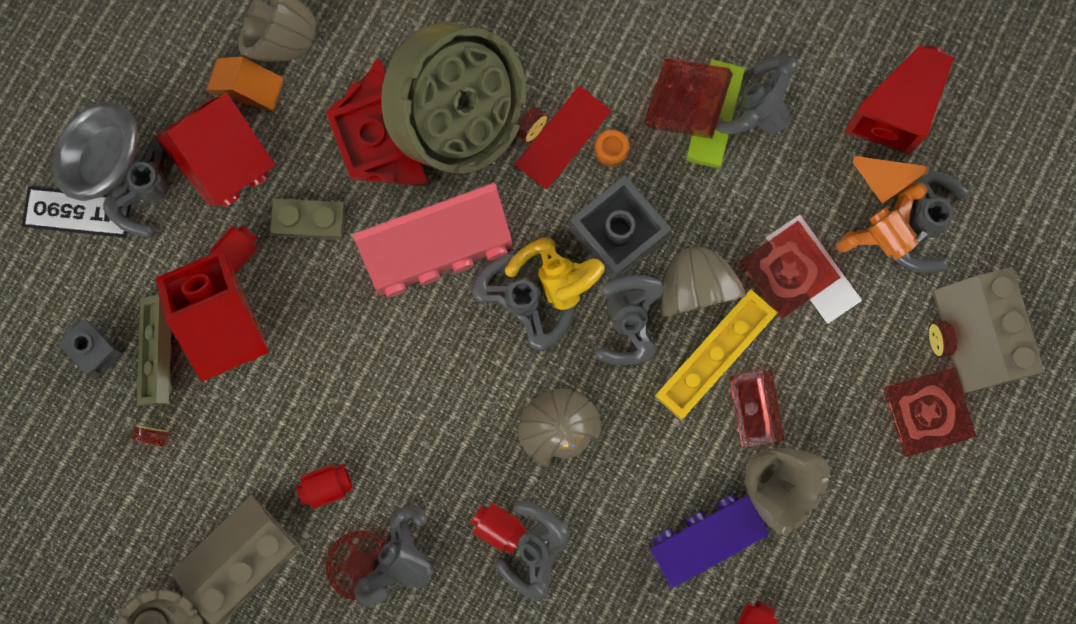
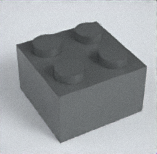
(619, 228)

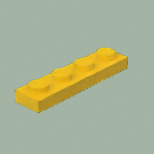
(715, 354)

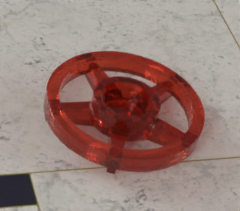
(357, 565)

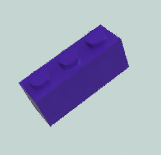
(707, 539)

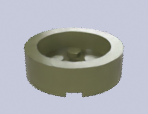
(425, 90)

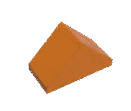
(245, 82)
(889, 177)

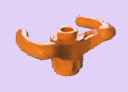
(888, 227)

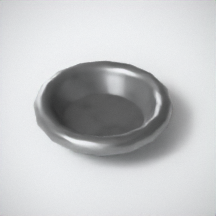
(95, 151)

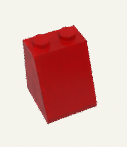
(905, 103)
(216, 151)
(211, 315)

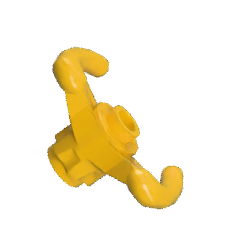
(559, 276)

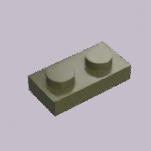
(308, 219)

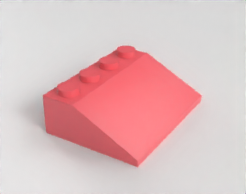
(435, 241)

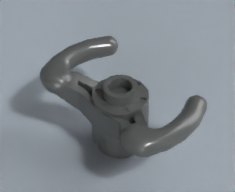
(765, 101)
(143, 182)
(931, 218)
(522, 302)
(628, 315)
(539, 549)
(397, 560)

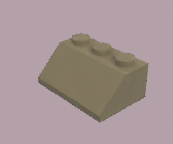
(990, 330)
(234, 561)

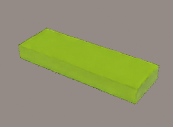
(711, 151)

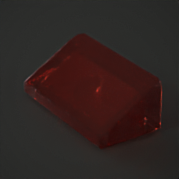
(756, 408)

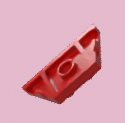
(364, 138)

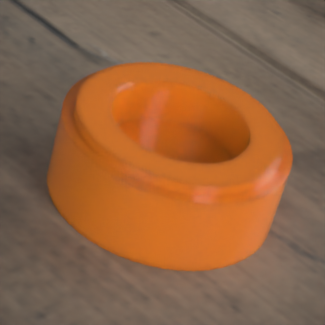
(611, 148)

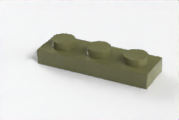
(154, 354)

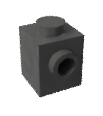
(89, 348)

